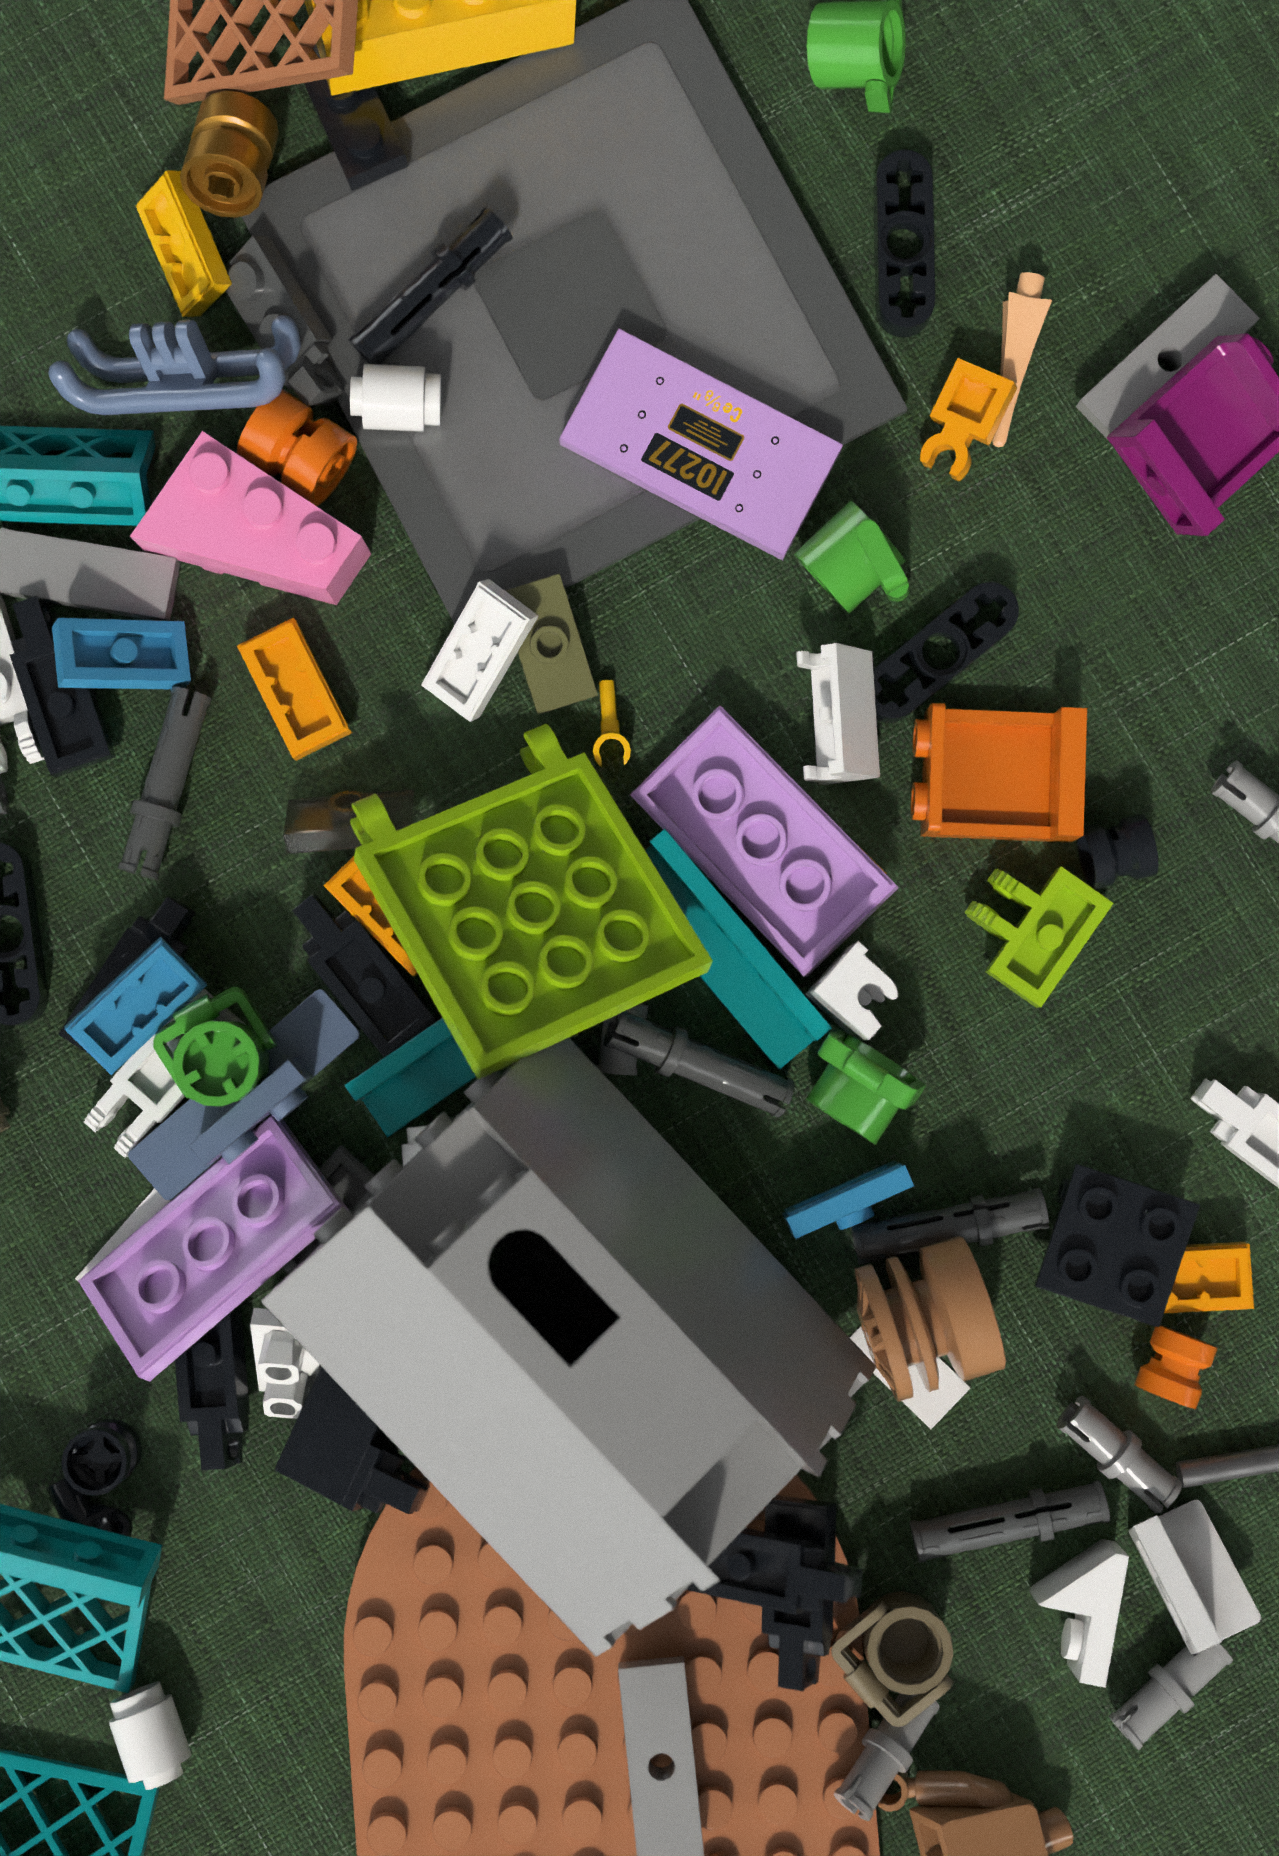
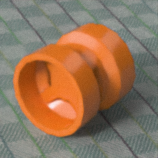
(1175, 1366)

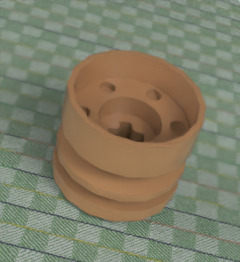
(929, 1318)

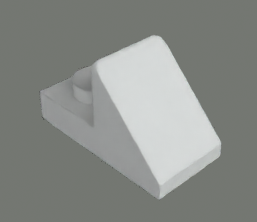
(1093, 1590)

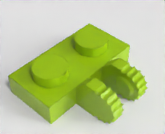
(1047, 935)

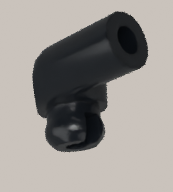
(76, 1508)

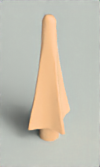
(1021, 326)

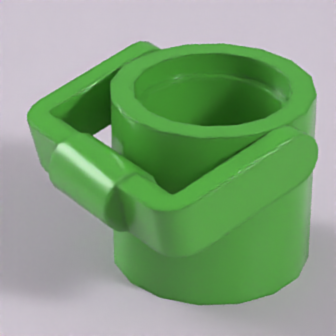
(858, 48)
(854, 559)
(216, 1059)
(862, 1086)

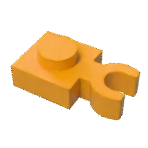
(969, 410)

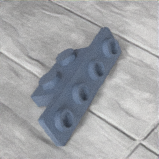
(203, 1134)

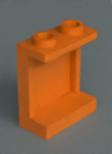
(1000, 774)

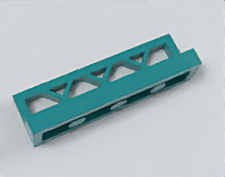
(79, 483)
(742, 969)
(412, 1078)

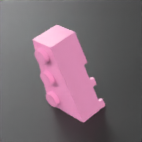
(249, 525)

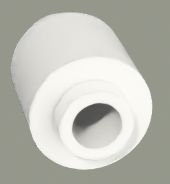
(396, 397)
(149, 1736)

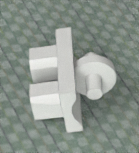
(282, 1366)

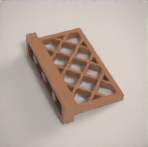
(256, 70)

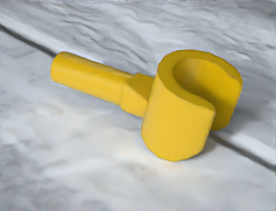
(609, 723)

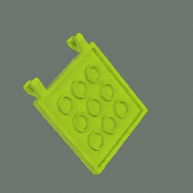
(528, 908)

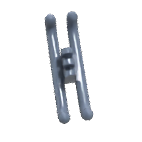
(177, 371)

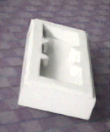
(479, 650)

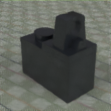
(346, 1454)

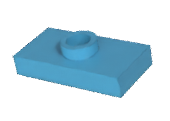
(135, 1005)
(849, 1201)

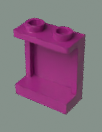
(1204, 432)

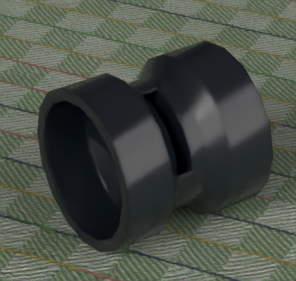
(1118, 851)
(89, 1461)

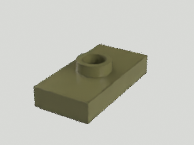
(553, 649)

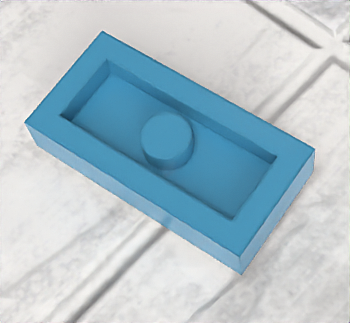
(120, 653)

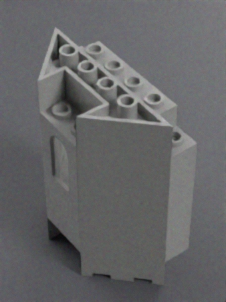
(665, 1433)

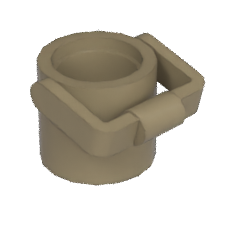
(905, 1651)

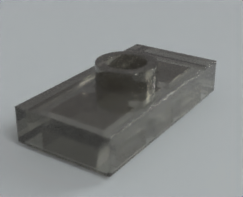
(325, 824)

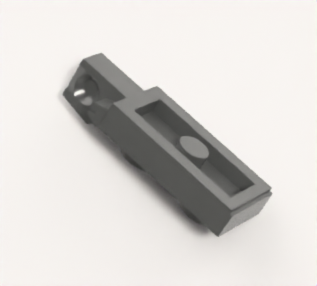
(266, 289)

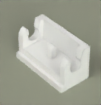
(842, 714)
(849, 984)

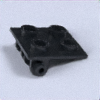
(1116, 1244)
(551, 1296)

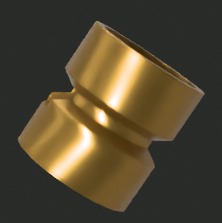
(229, 154)

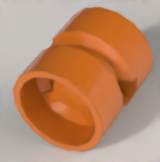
(304, 451)

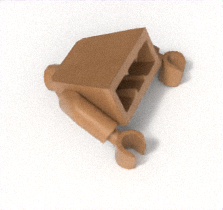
(976, 1817)

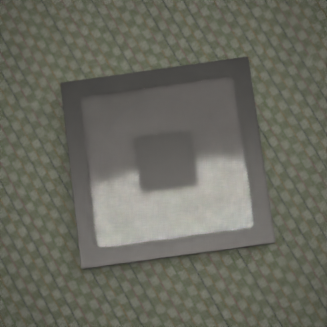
(628, 209)

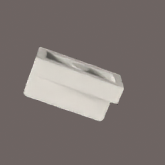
(1195, 1576)

